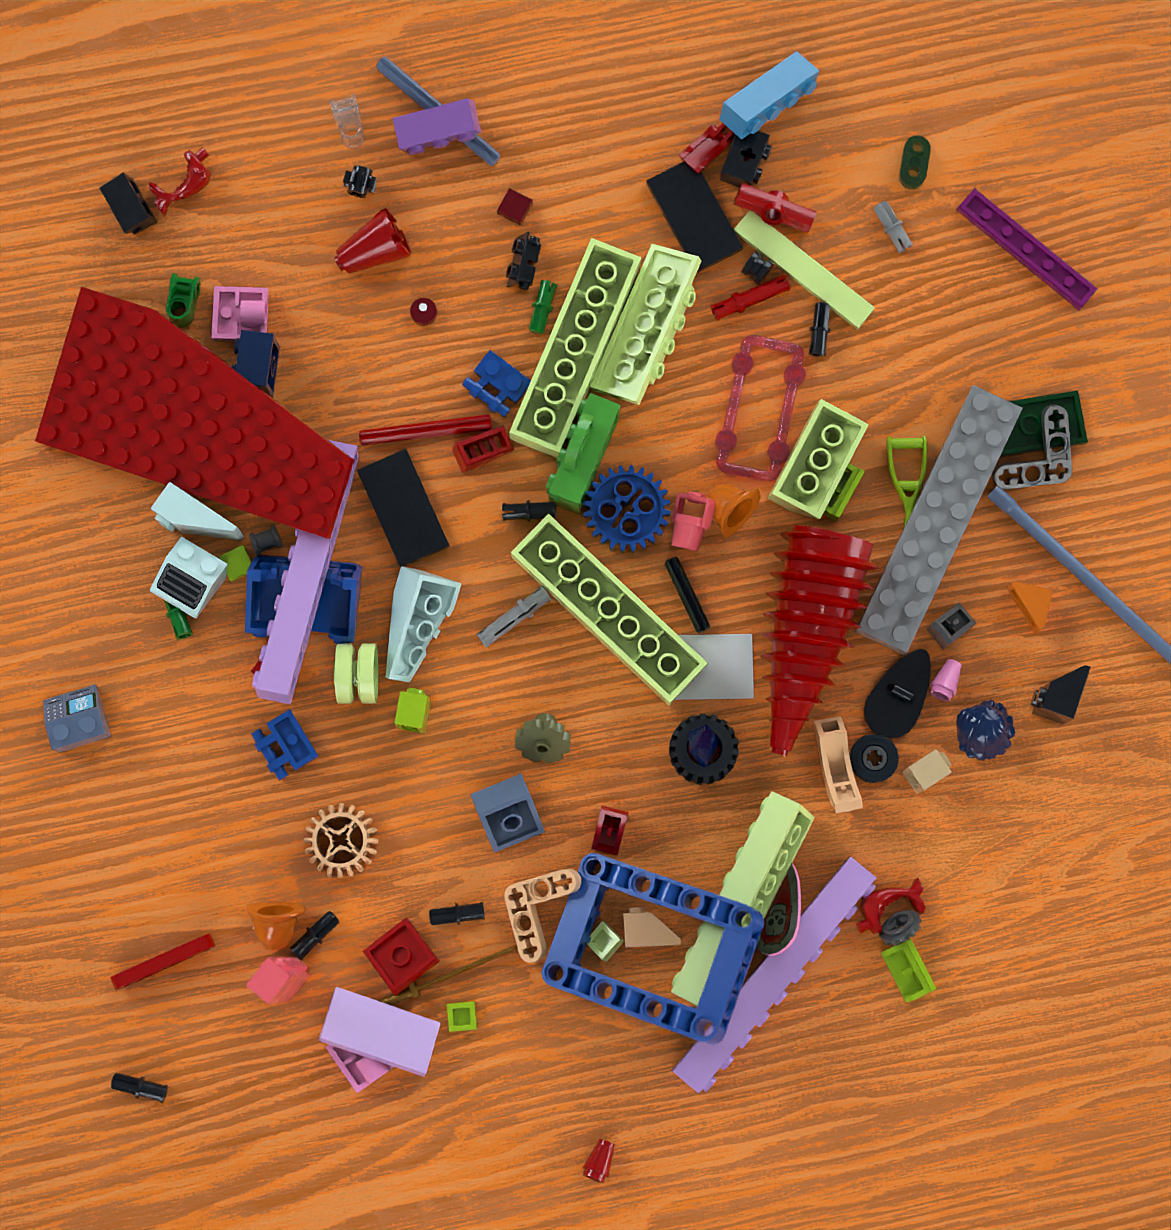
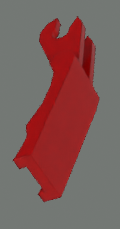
(707, 147)

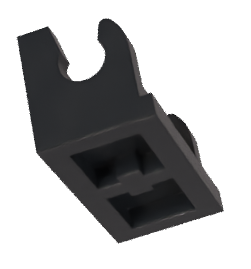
(128, 204)

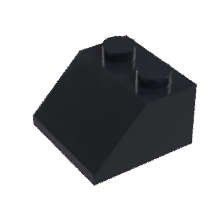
(1060, 697)

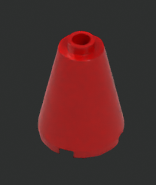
(373, 244)

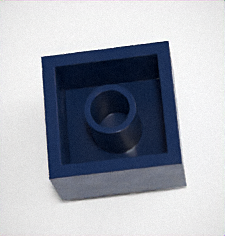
(257, 359)

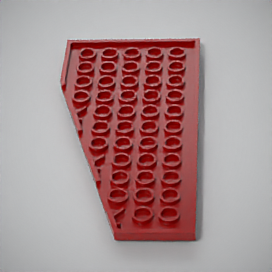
(175, 412)

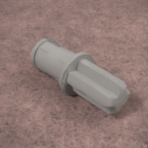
(893, 226)

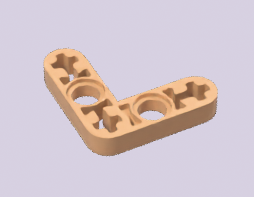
(529, 899)

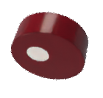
(423, 311)

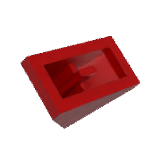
(609, 830)

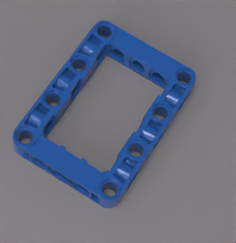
(726, 972)

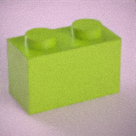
(413, 710)

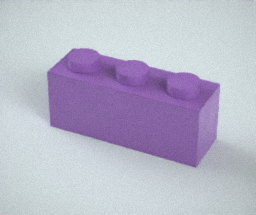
(437, 126)

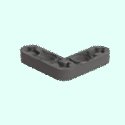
(1051, 457)

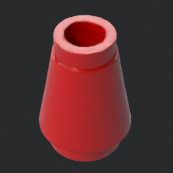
(599, 1162)

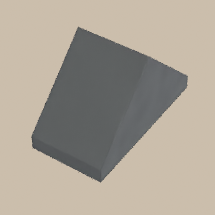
(951, 626)

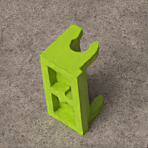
(843, 492)
(908, 970)

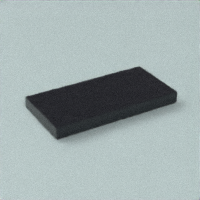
(694, 215)
(403, 508)

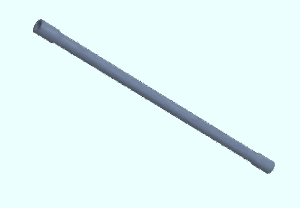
(1009, 506)

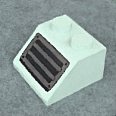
(189, 577)

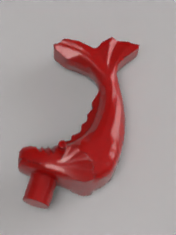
(196, 180)
(875, 903)

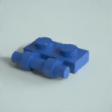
(500, 376)
(292, 741)

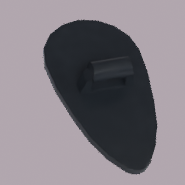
(899, 696)

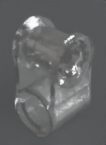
(347, 117)

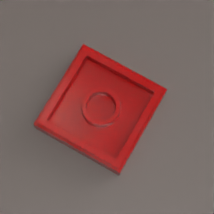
(401, 956)

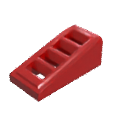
(476, 461)

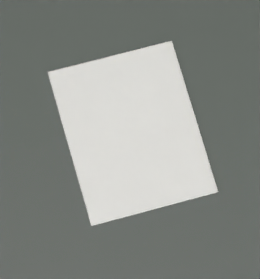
(728, 667)

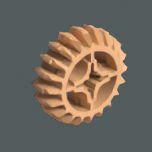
(321, 826)

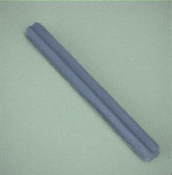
(427, 101)

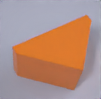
(1032, 602)

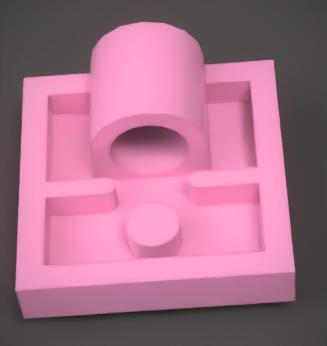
(238, 310)
(358, 1068)

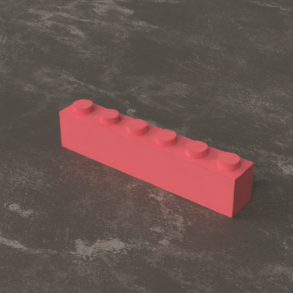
(278, 979)

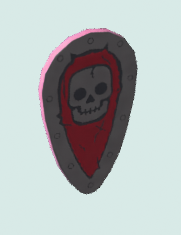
(783, 916)

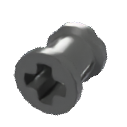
(265, 540)

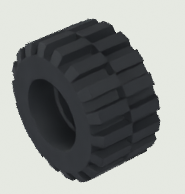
(689, 769)

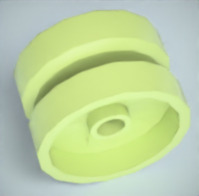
(353, 673)

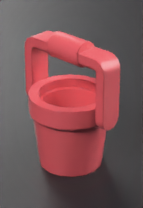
(688, 529)

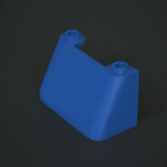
(336, 608)

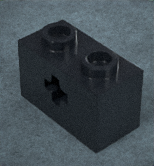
(738, 171)

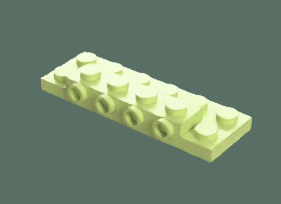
(648, 324)

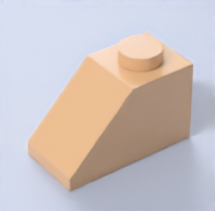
(646, 930)

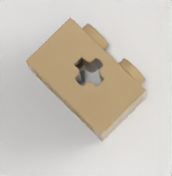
(927, 771)

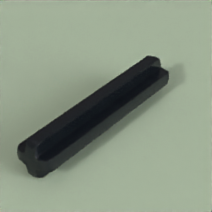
(687, 594)

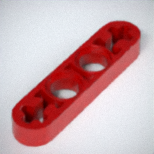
(162, 961)

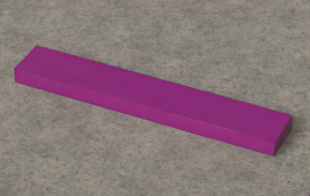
(1026, 249)

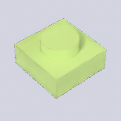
(605, 941)

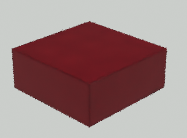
(515, 206)

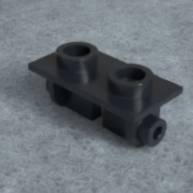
(524, 250)

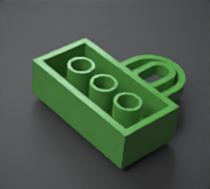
(584, 452)

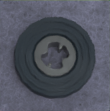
(884, 747)

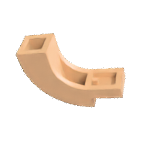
(836, 765)

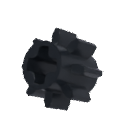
(359, 181)

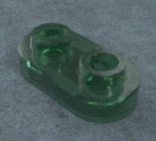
(914, 161)

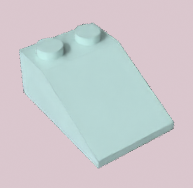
(184, 513)

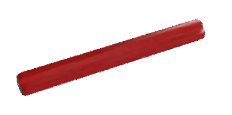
(425, 429)

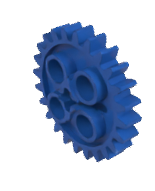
(606, 495)

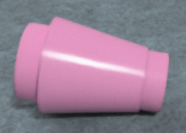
(946, 681)

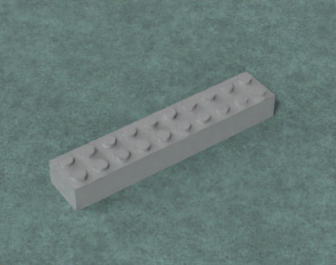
(938, 520)

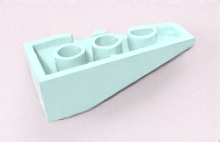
(417, 612)

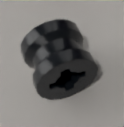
(757, 267)

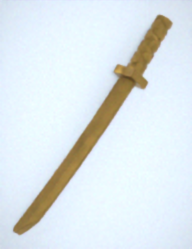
(414, 990)

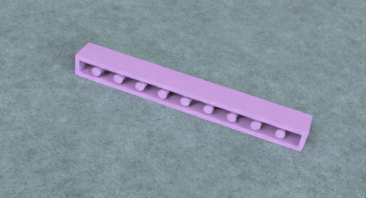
(297, 605)
(776, 972)

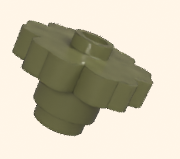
(543, 739)

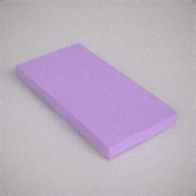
(379, 1031)

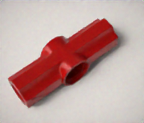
(774, 208)

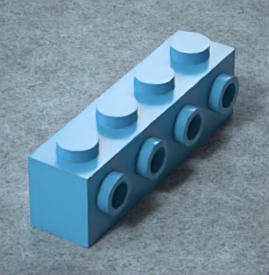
(769, 95)

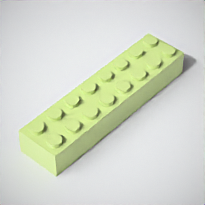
(575, 347)
(608, 609)
(753, 881)

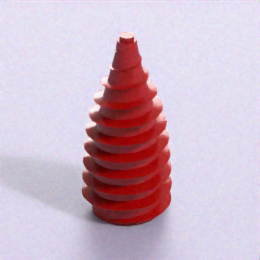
(811, 620)

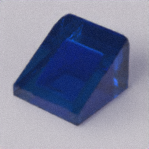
(702, 744)

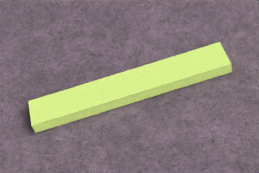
(804, 269)

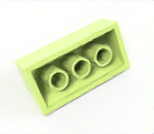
(818, 460)

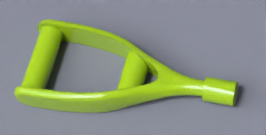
(900, 486)

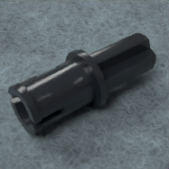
(820, 330)
(529, 510)
(456, 914)
(314, 935)
(139, 1087)

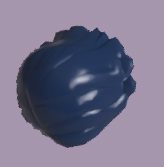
(984, 730)

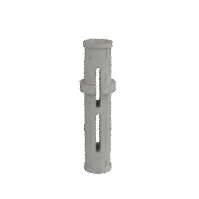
(514, 616)

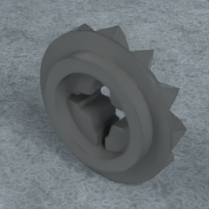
(892, 931)

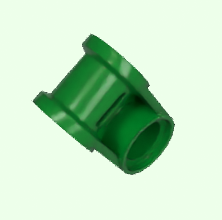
(182, 294)

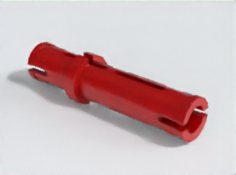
(743, 300)

